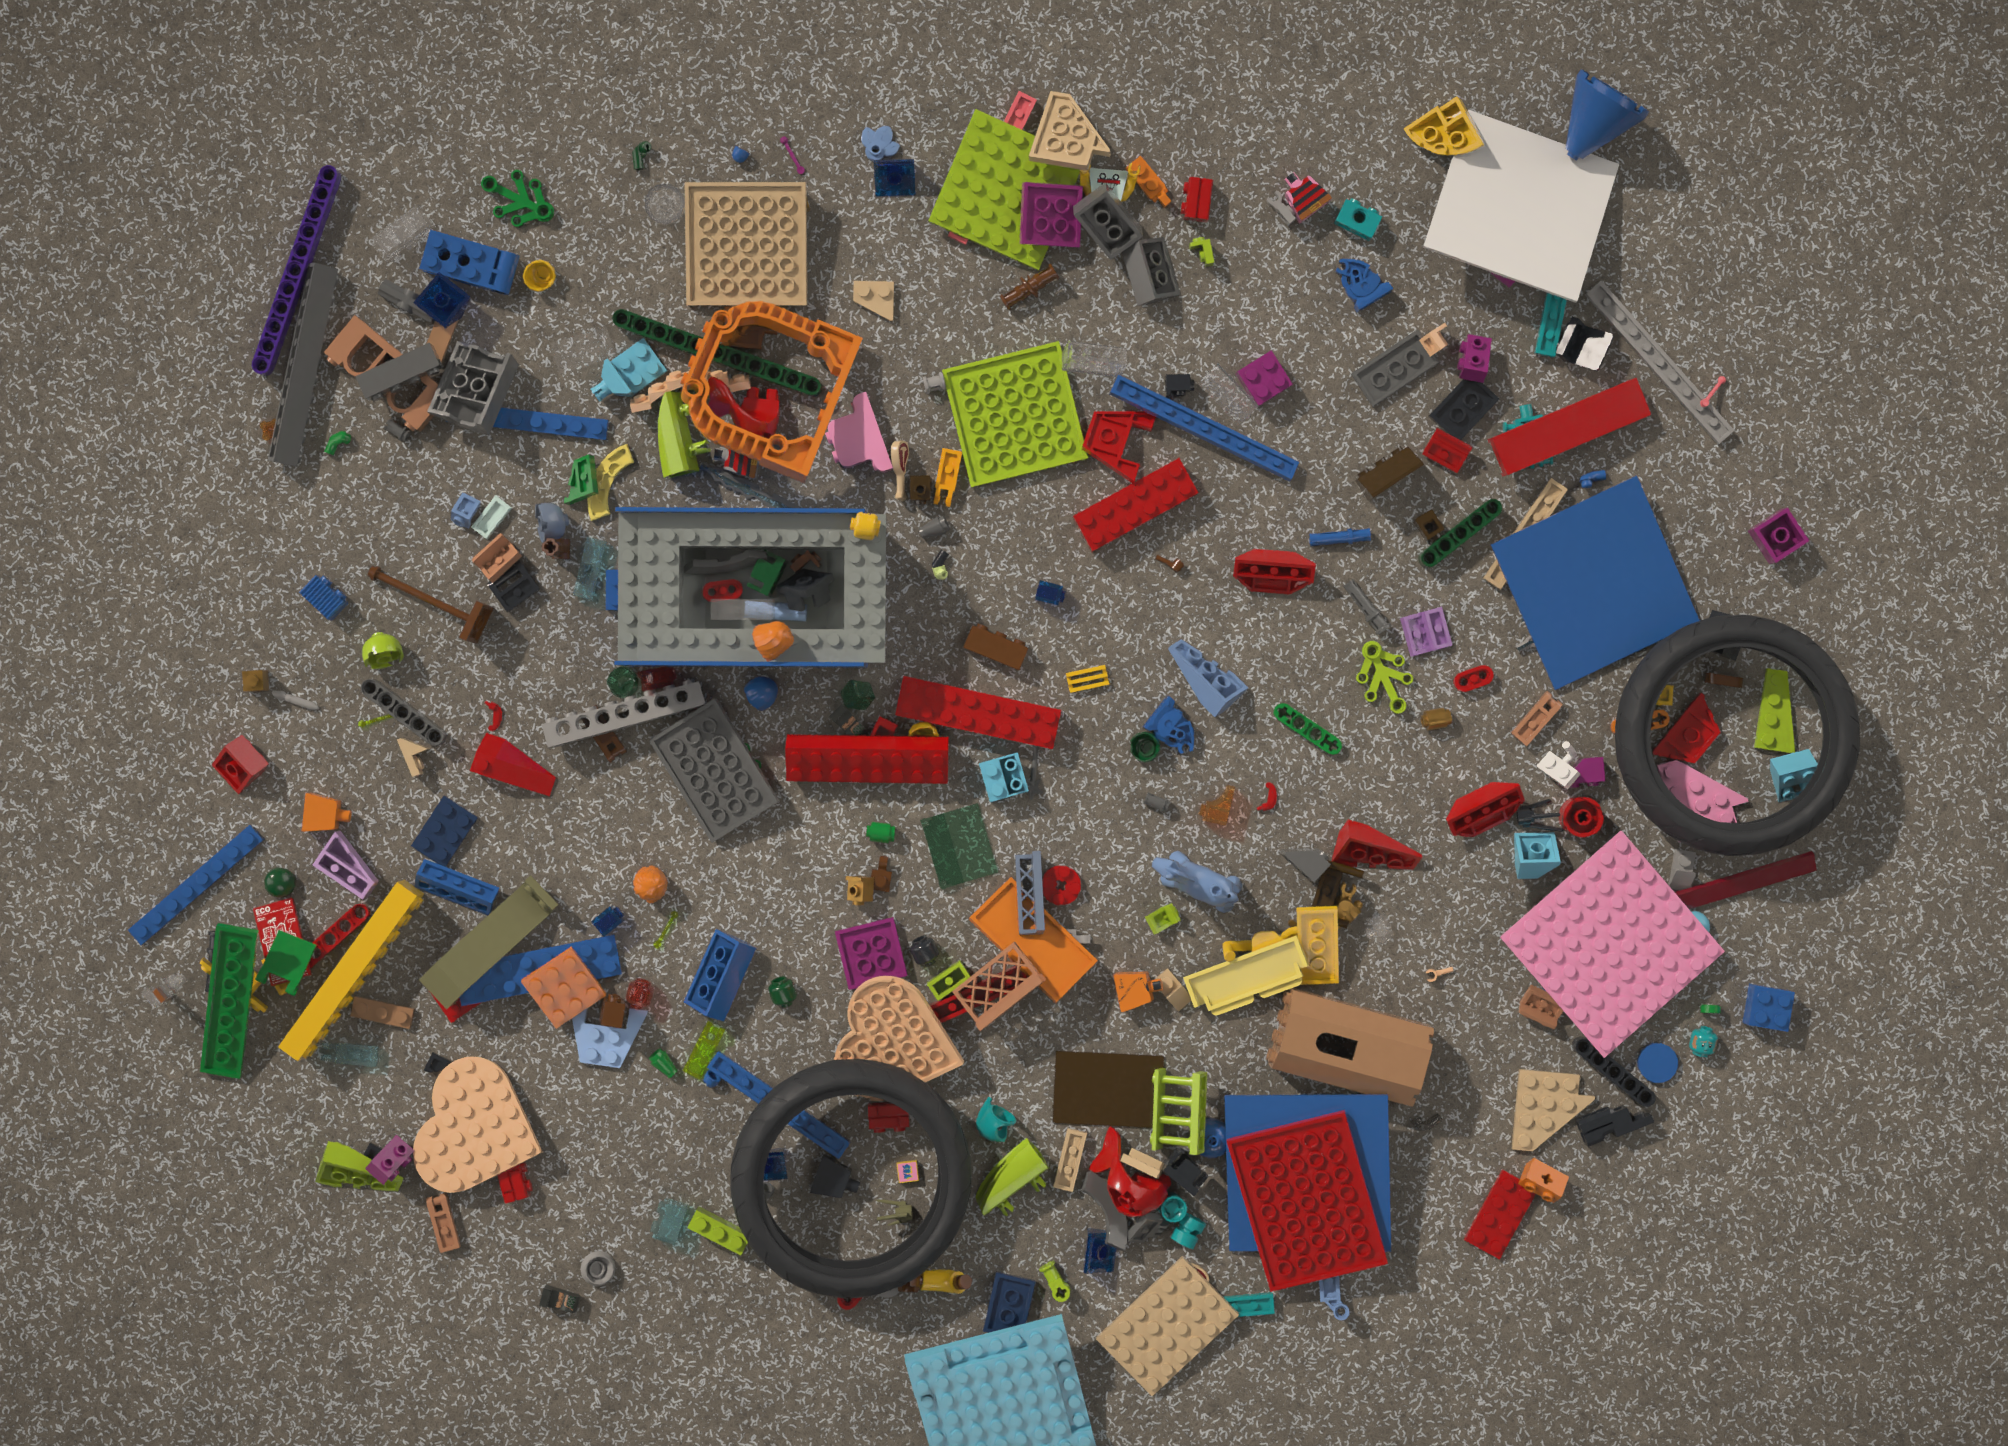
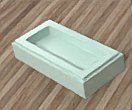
(491, 517)

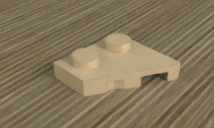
(875, 296)

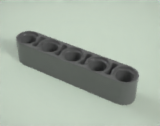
(394, 710)

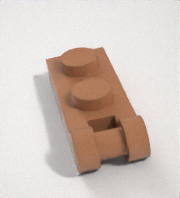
(1536, 719)
(443, 1223)

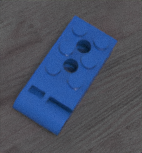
(487, 268)

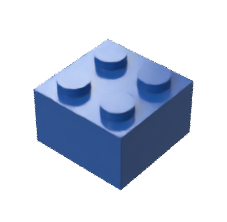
(1768, 1007)

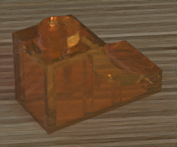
(1218, 809)

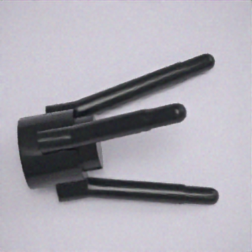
(1526, 816)

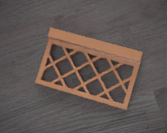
(1007, 1001)

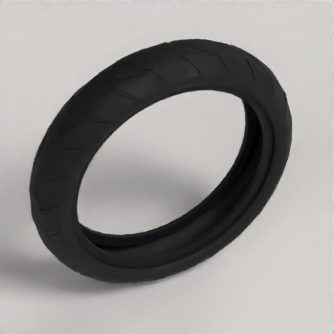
(1837, 755)
(879, 1272)

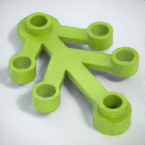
(1382, 674)

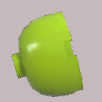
(378, 651)

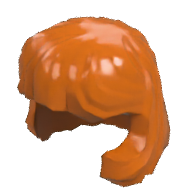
(772, 639)
(650, 884)

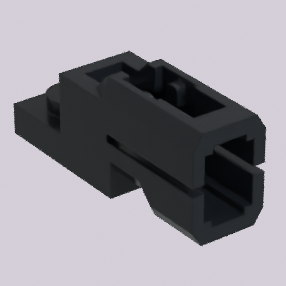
(1608, 1120)

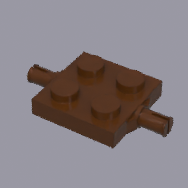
(747, 336)

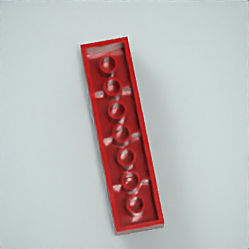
(978, 712)
(866, 759)

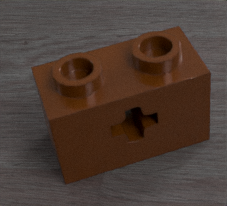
(612, 1011)

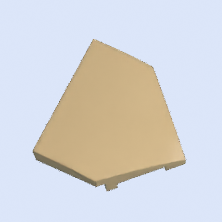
(1143, 1163)

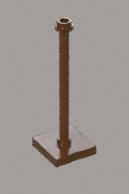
(475, 620)

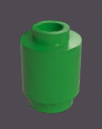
(881, 832)

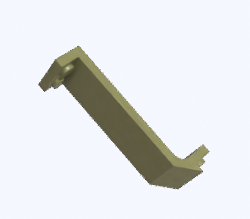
(488, 942)

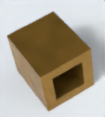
(255, 680)

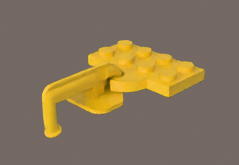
(1317, 935)

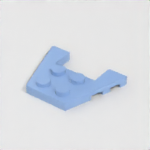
(603, 1043)

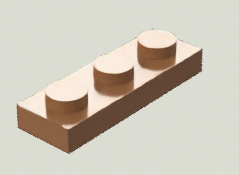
(382, 1012)

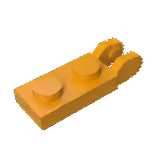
(947, 474)

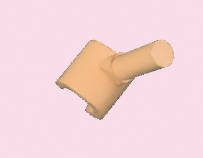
(1439, 972)

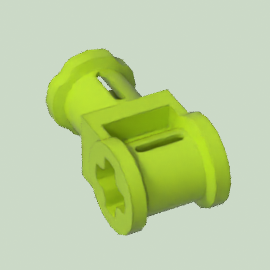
(1055, 1281)

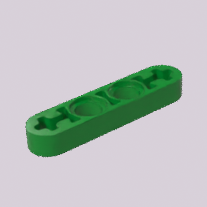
(1308, 727)

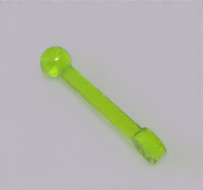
(362, 723)
(657, 944)

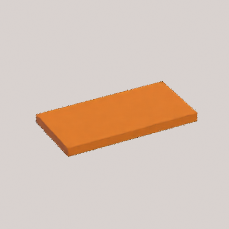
(1053, 953)

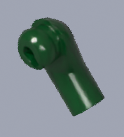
(639, 153)

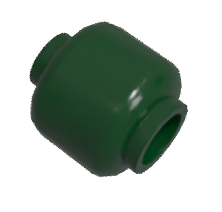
(782, 991)

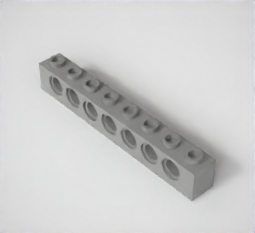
(552, 725)

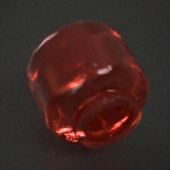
(639, 993)

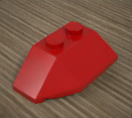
(1273, 571)
(1484, 808)

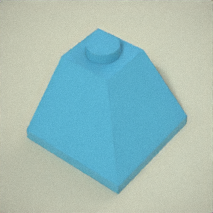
(1535, 854)

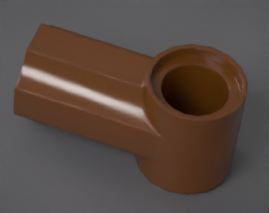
(557, 548)

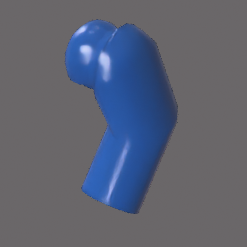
(1587, 479)

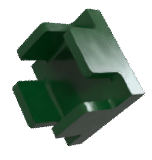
(768, 573)

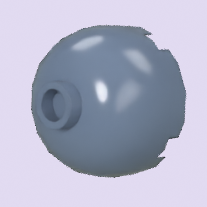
(550, 521)

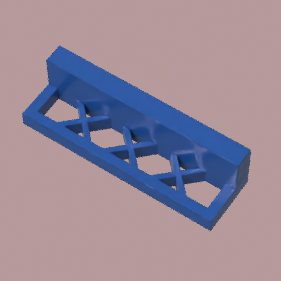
(456, 885)

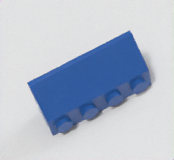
(719, 975)

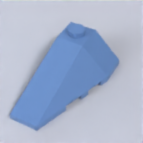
(1211, 685)

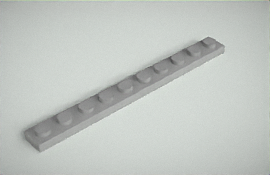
(1658, 362)

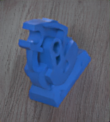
(1364, 284)
(1170, 722)

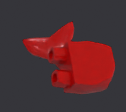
(754, 415)
(1130, 1195)

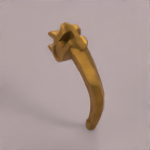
(1346, 907)

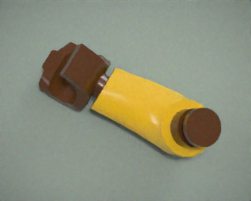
(939, 1280)

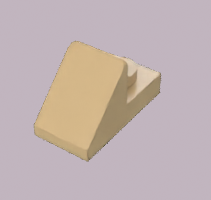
(410, 750)
(1173, 990)

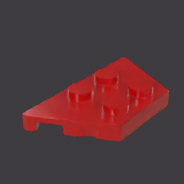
(1690, 733)

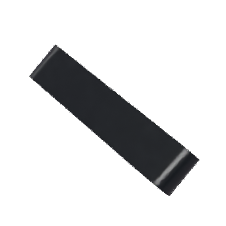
(1621, 1076)

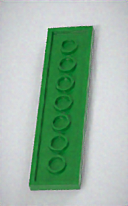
(229, 1000)

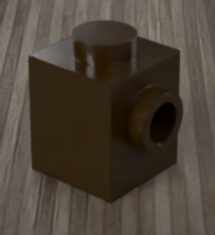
(920, 489)

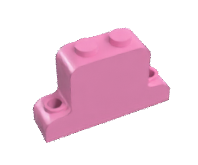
(858, 437)

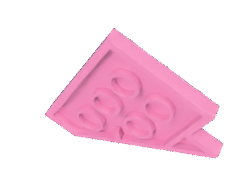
(1700, 792)

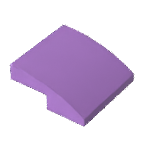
(1426, 631)

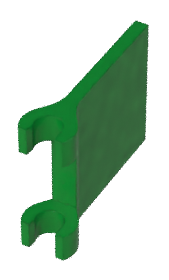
(287, 960)

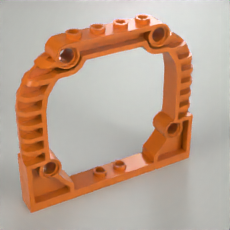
(797, 454)

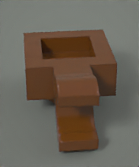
(882, 877)

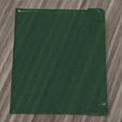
(959, 846)

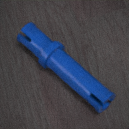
(1340, 537)

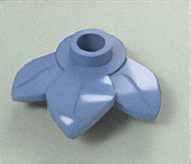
(879, 140)

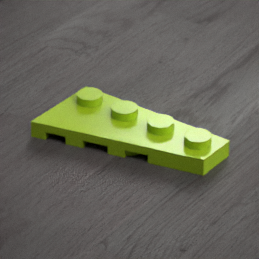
(1775, 715)

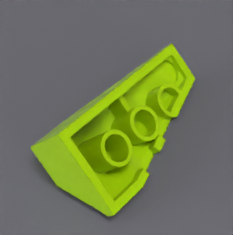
(346, 1165)

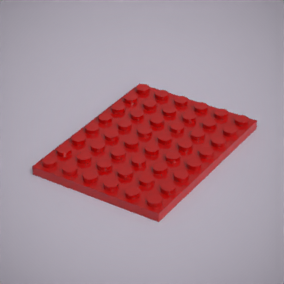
(1307, 1201)

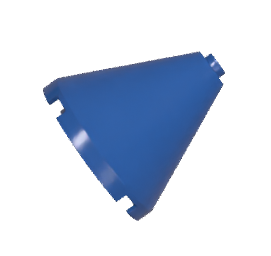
(1598, 116)

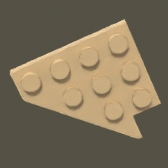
(1066, 135)
(1544, 1105)

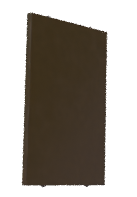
(1104, 1088)

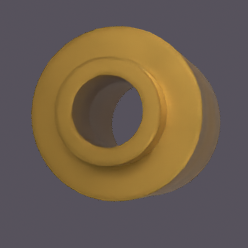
(1436, 718)

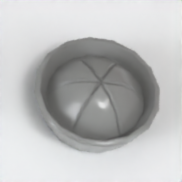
(593, 1272)

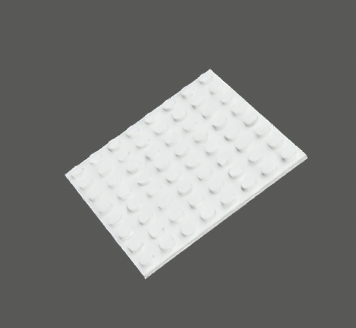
(1522, 208)

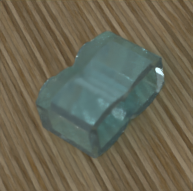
(670, 1220)

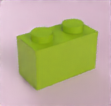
(948, 980)

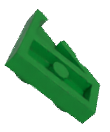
(582, 480)

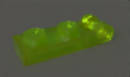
(703, 1051)

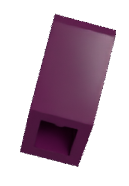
(1591, 771)

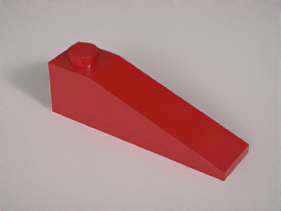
(506, 763)
(1365, 844)

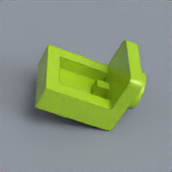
(1162, 918)

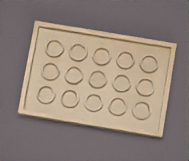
(1167, 1326)

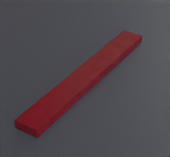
(1748, 880)

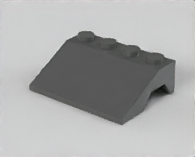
(473, 387)

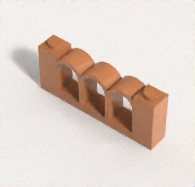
(347, 344)

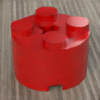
(1590, 811)

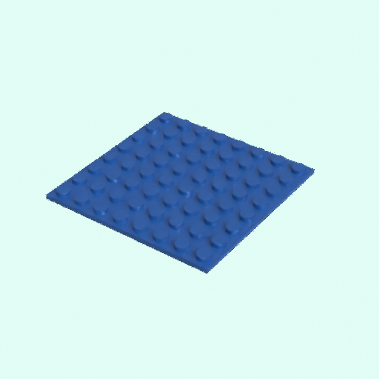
(1595, 582)
(1370, 1132)

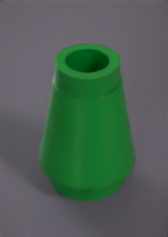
(663, 1063)

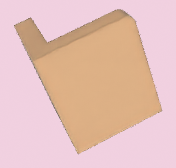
(1434, 340)

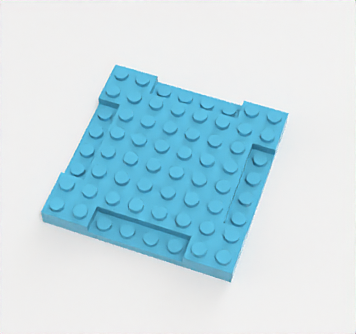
(1002, 1389)

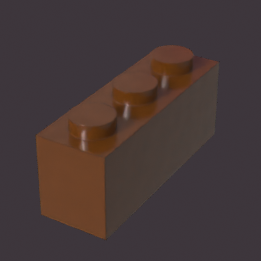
(996, 646)

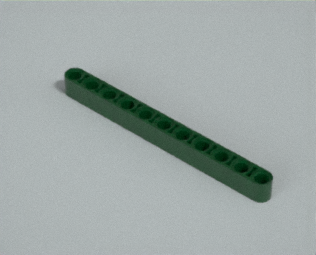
(725, 359)

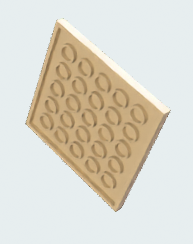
(746, 242)

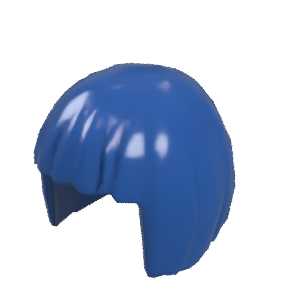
(761, 692)

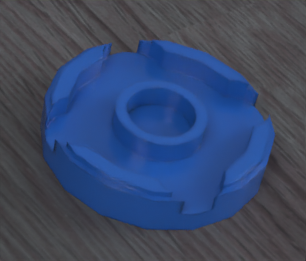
(1657, 1062)

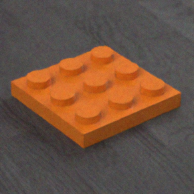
(563, 987)

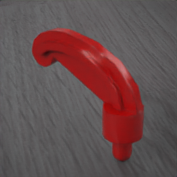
(497, 715)
(1272, 797)

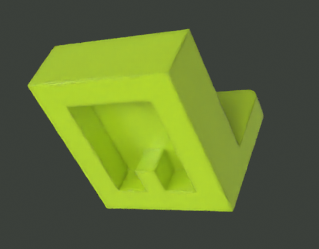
(1206, 253)

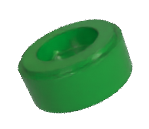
(1714, 1009)

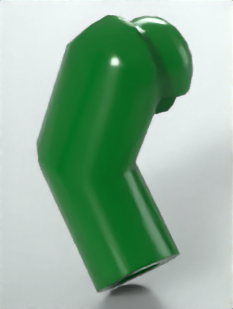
(335, 440)

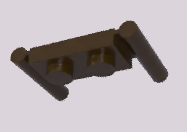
(1329, 886)

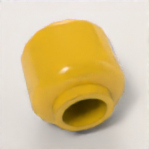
(865, 526)

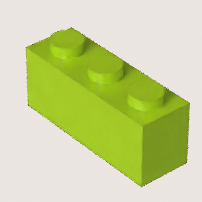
(718, 1230)

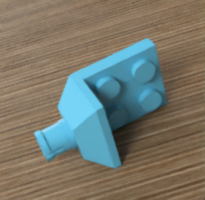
(629, 372)

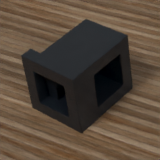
(1178, 384)

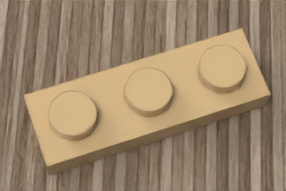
(1070, 1159)

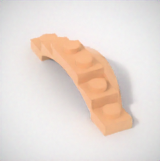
(642, 402)

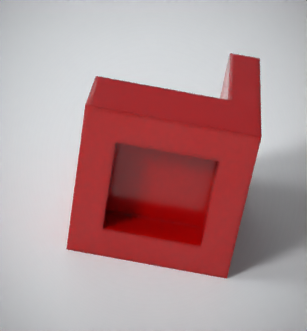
(884, 727)

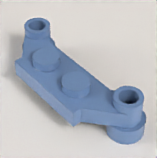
(1331, 1296)

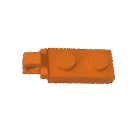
(1150, 182)

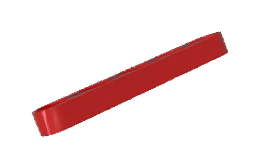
(339, 934)

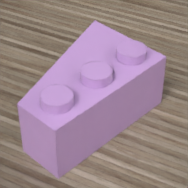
(345, 866)

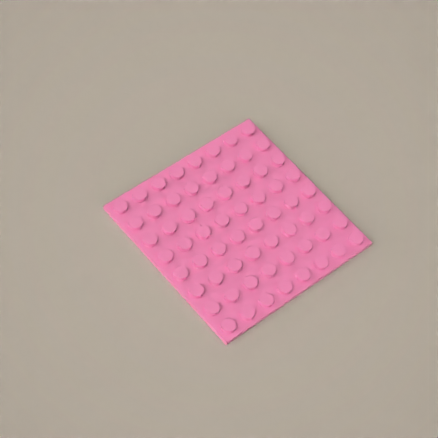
(1612, 944)

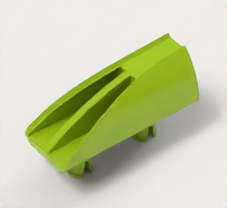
(674, 438)
(1011, 1174)

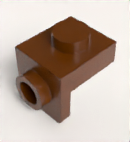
(800, 561)

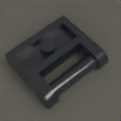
(517, 591)

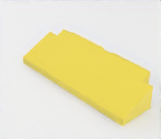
(1236, 982)

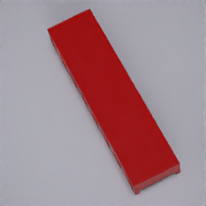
(1569, 426)

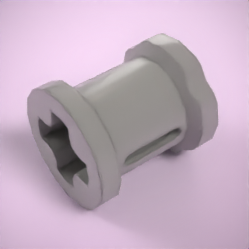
(934, 383)

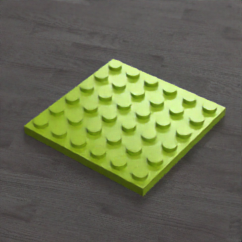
(985, 188)
(1014, 414)

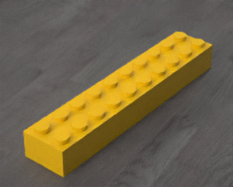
(351, 970)

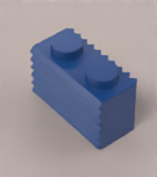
(324, 597)

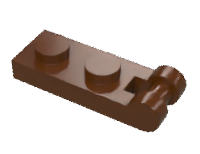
(606, 739)

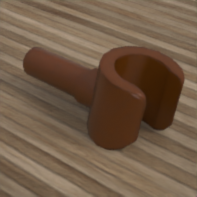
(1176, 565)

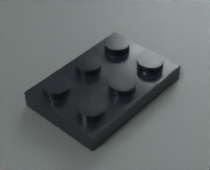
(1463, 408)

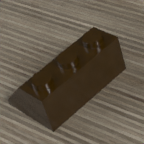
(1388, 472)

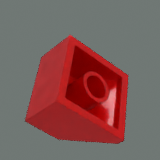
(240, 763)

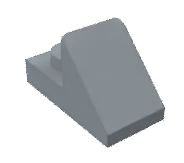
(1682, 869)

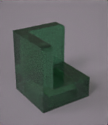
(857, 695)

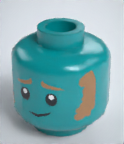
(1703, 1041)

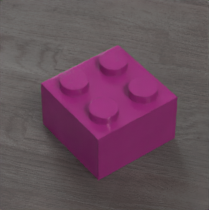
(1264, 378)
(1778, 535)

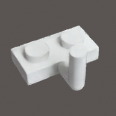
(1559, 768)

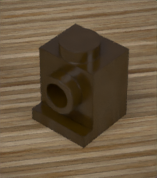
(1431, 518)

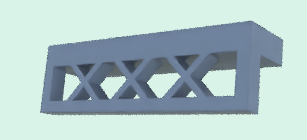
(1037, 889)

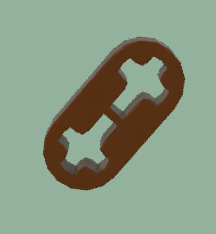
(1724, 680)

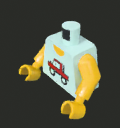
(1119, 181)

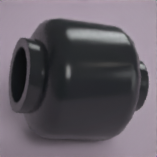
(924, 950)

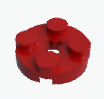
(1061, 873)

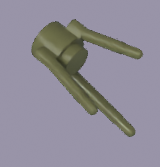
(901, 1214)

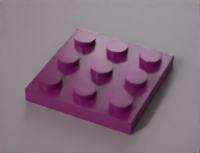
(1049, 215)
(870, 952)

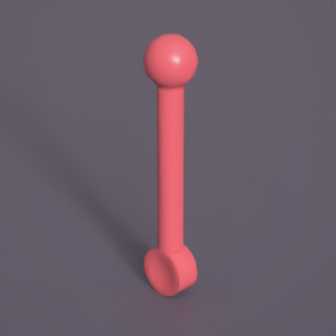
(1705, 402)

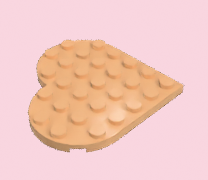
(897, 1028)
(475, 1127)

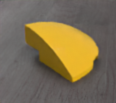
(1446, 130)

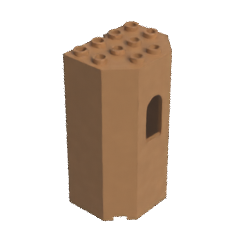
(1388, 1055)

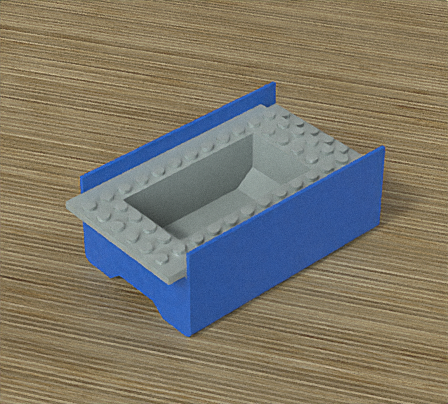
(670, 623)

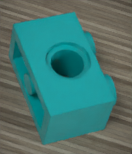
(1346, 220)

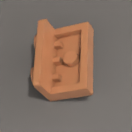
(496, 557)
(1540, 1007)

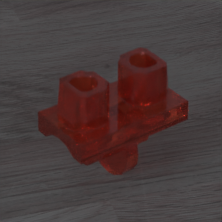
(656, 678)

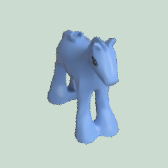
(1198, 881)

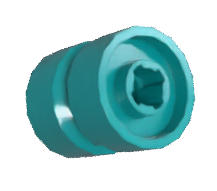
(1173, 1208)
(1188, 1230)

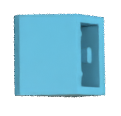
(1790, 771)
(1003, 777)

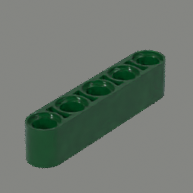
(1469, 530)

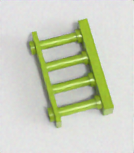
(1196, 1102)

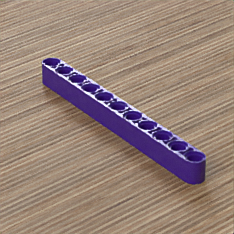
(295, 260)

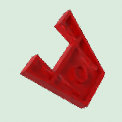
(1109, 435)

